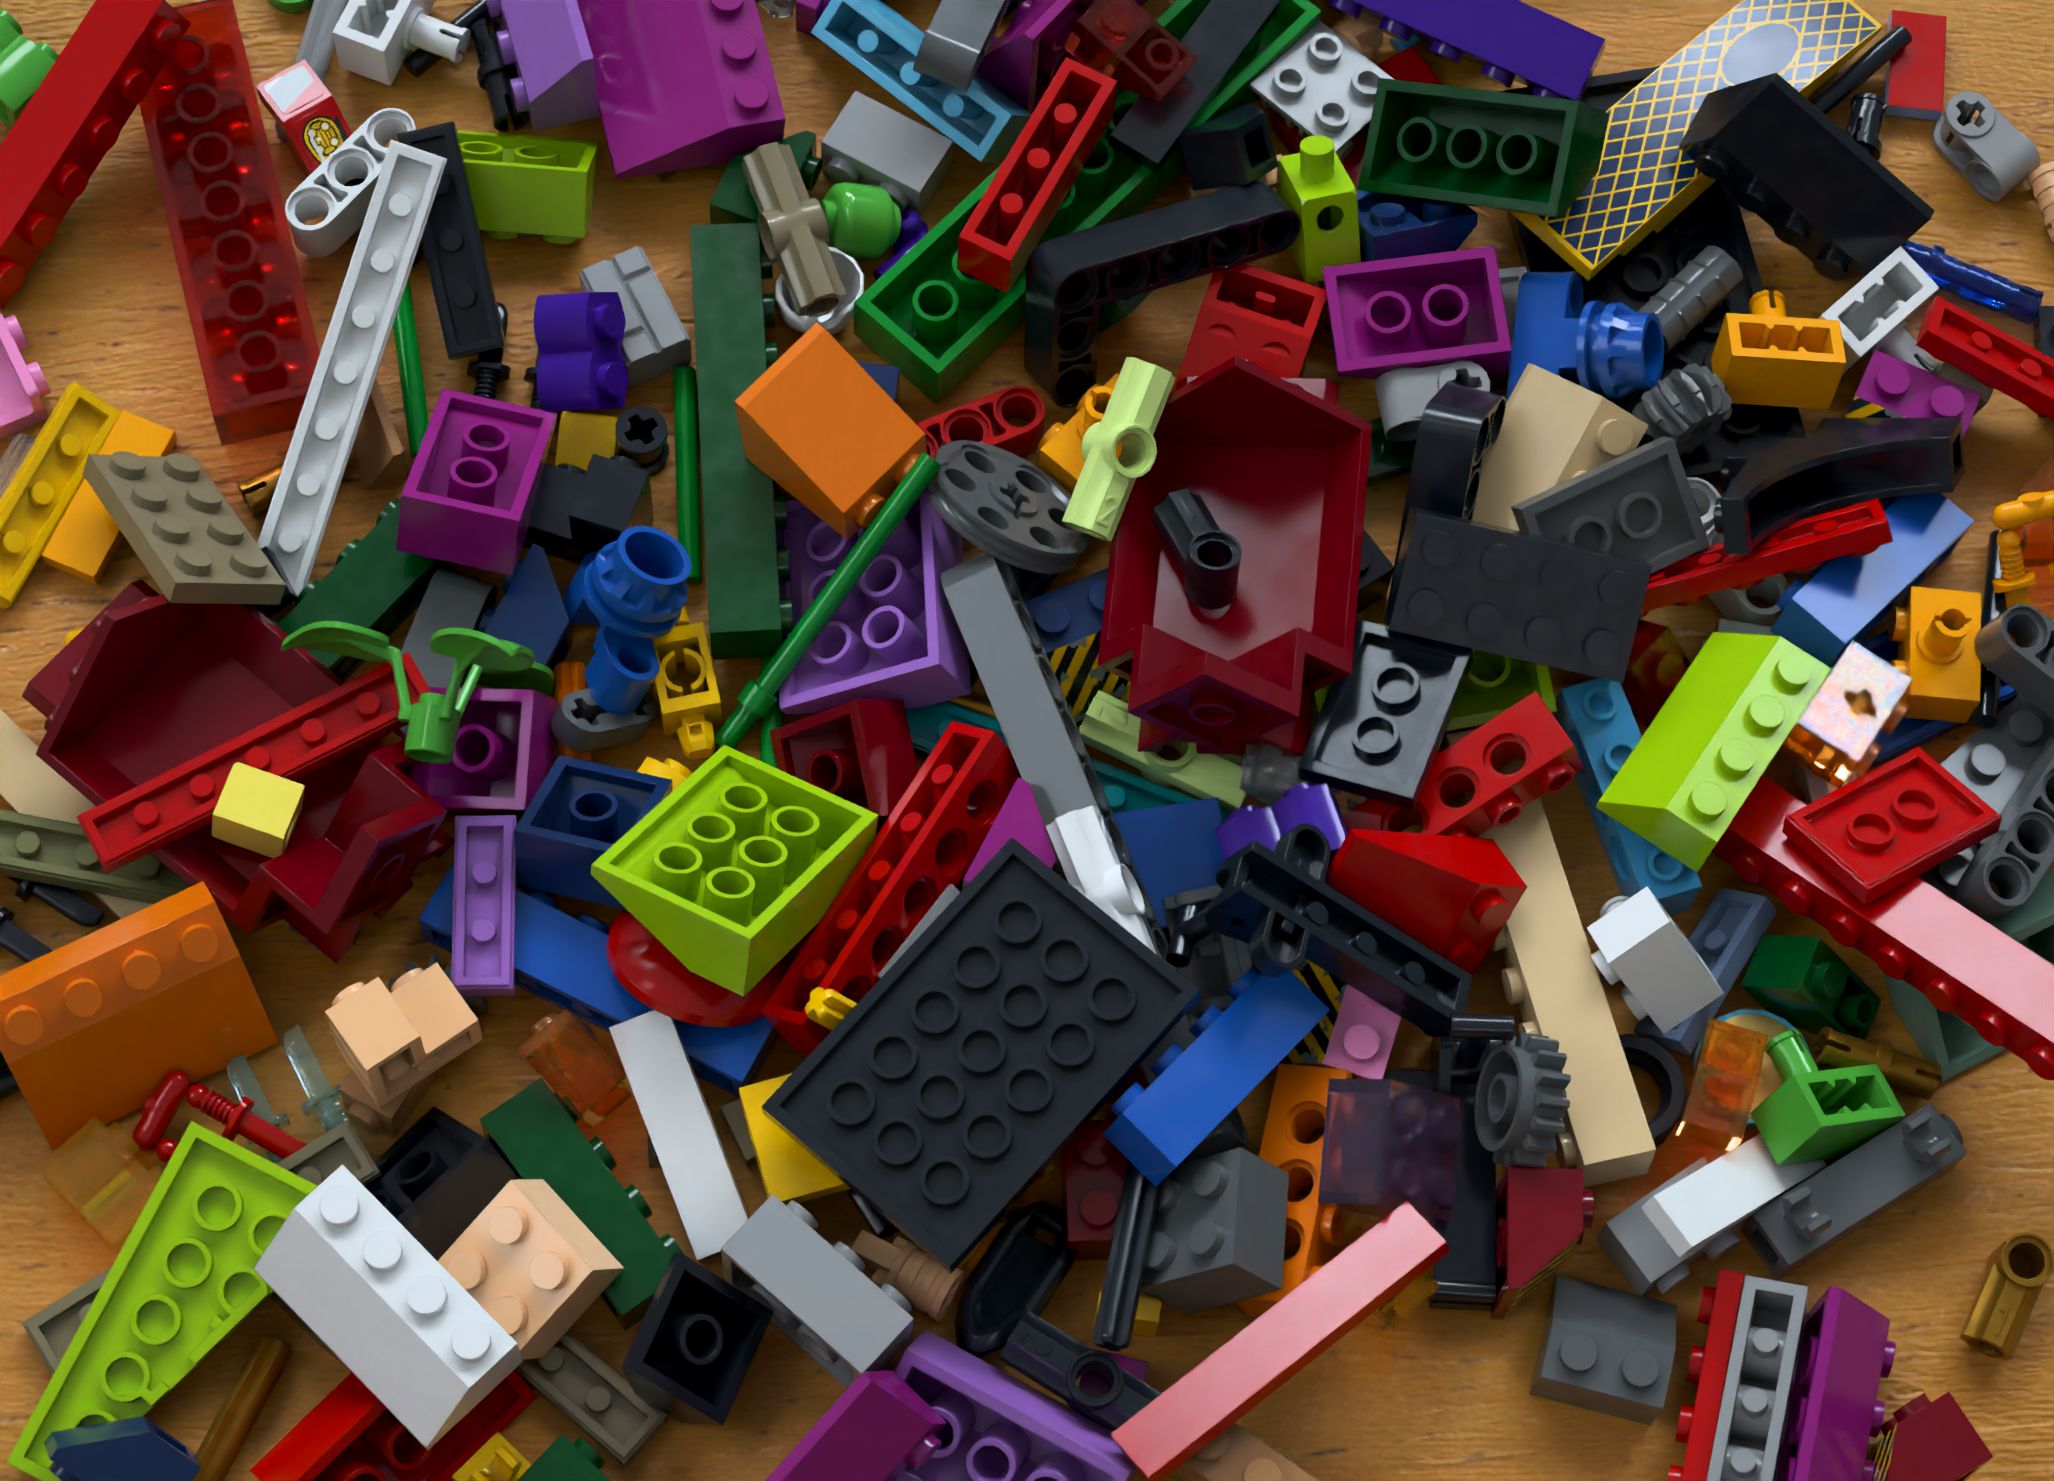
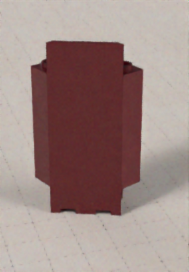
(1291, 486)
(177, 679)

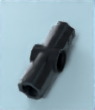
(1059, 1360)

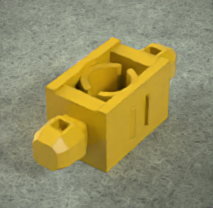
(695, 713)

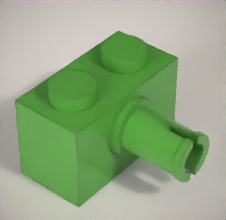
(1821, 1111)

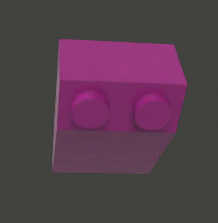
(1418, 313)
(475, 482)

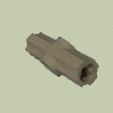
(793, 230)

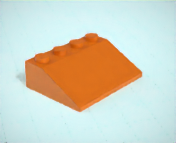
(123, 1008)

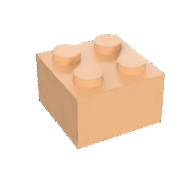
(531, 1264)

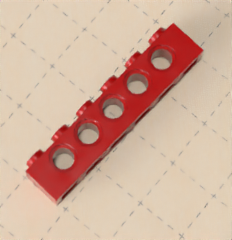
(1473, 765)
(899, 877)

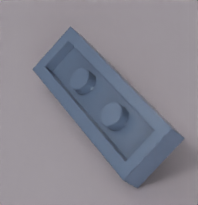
(1725, 943)

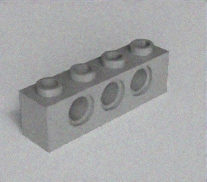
(1759, 1381)

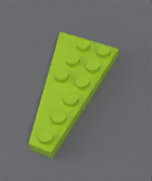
(171, 1291)

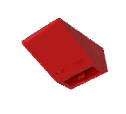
(1257, 319)

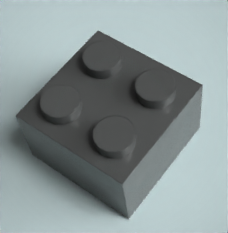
(1218, 1232)

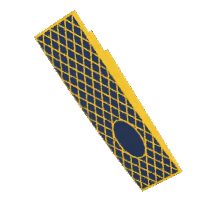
(1641, 169)

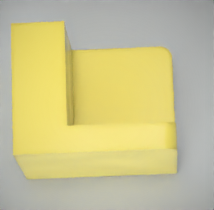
(257, 810)

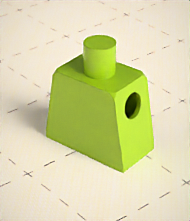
(1320, 189)

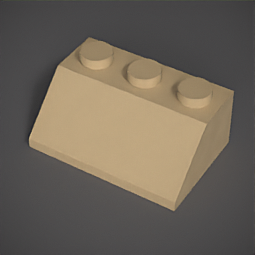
(1547, 438)

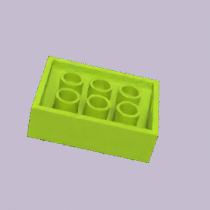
(736, 866)

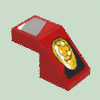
(305, 115)

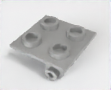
(1322, 88)

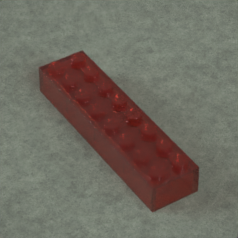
(230, 229)

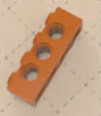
(1293, 1114)

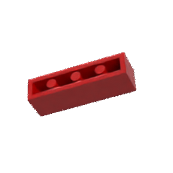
(1036, 175)

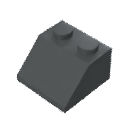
(1606, 1350)

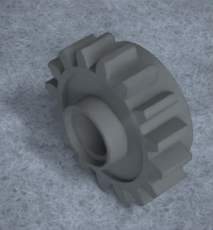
(1522, 1100)

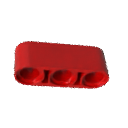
(986, 422)

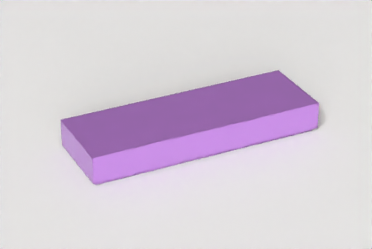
(484, 906)

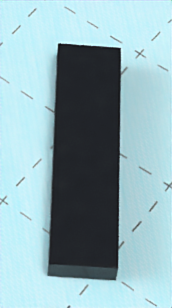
(1220, 42)
(457, 252)

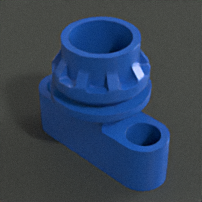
(1593, 346)
(633, 595)

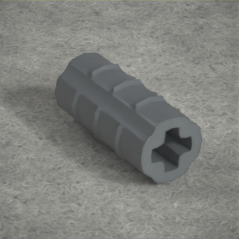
(1694, 293)

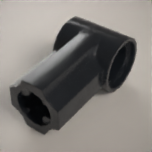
(1202, 551)

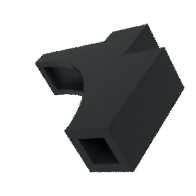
(1841, 464)

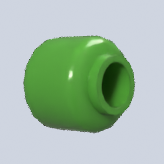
(861, 219)

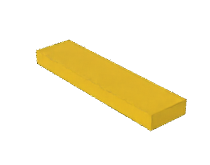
(48, 482)

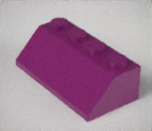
(1837, 1391)
(866, 1434)

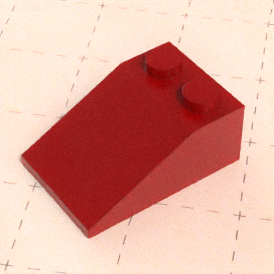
(1431, 887)

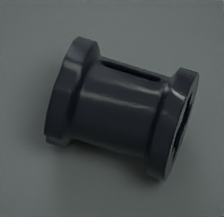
(643, 438)

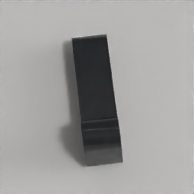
(1450, 451)

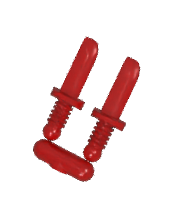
(238, 1118)

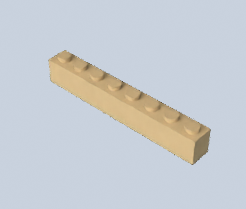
(1563, 998)

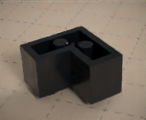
(588, 508)

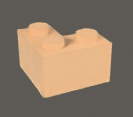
(402, 1033)

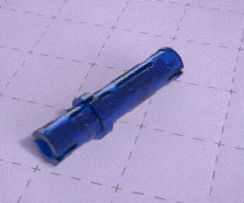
(1976, 283)

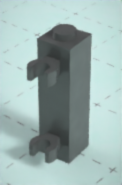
(1854, 1190)

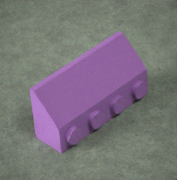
(550, 58)
(1002, 1425)

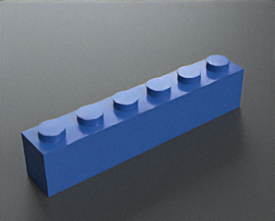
(569, 967)

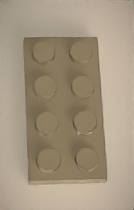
(183, 529)

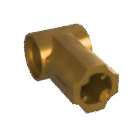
(2007, 1299)

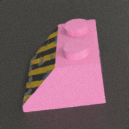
(1352, 1035)

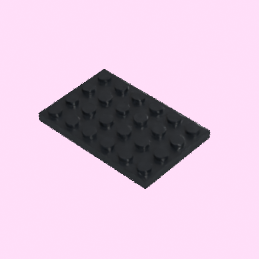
(981, 1054)

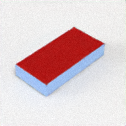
(1917, 72)

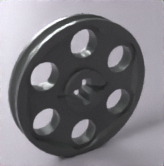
(1005, 507)

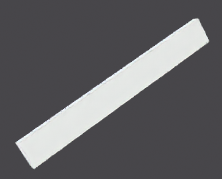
(350, 358)

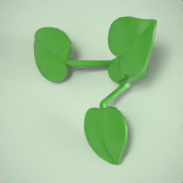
(437, 716)

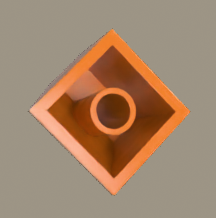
(828, 432)

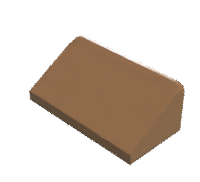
(378, 444)

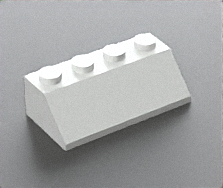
(387, 1307)

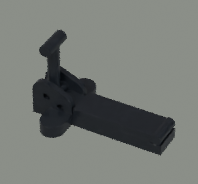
(1291, 914)
(1457, 1058)

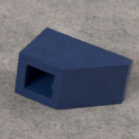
(1413, 229)
(532, 611)
(120, 1452)

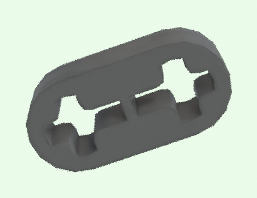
(579, 709)

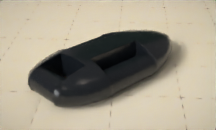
(1011, 1278)

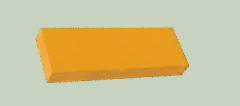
(87, 532)

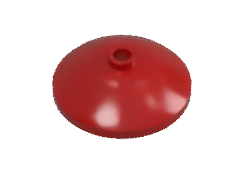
(671, 989)

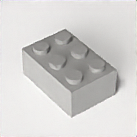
(818, 1292)

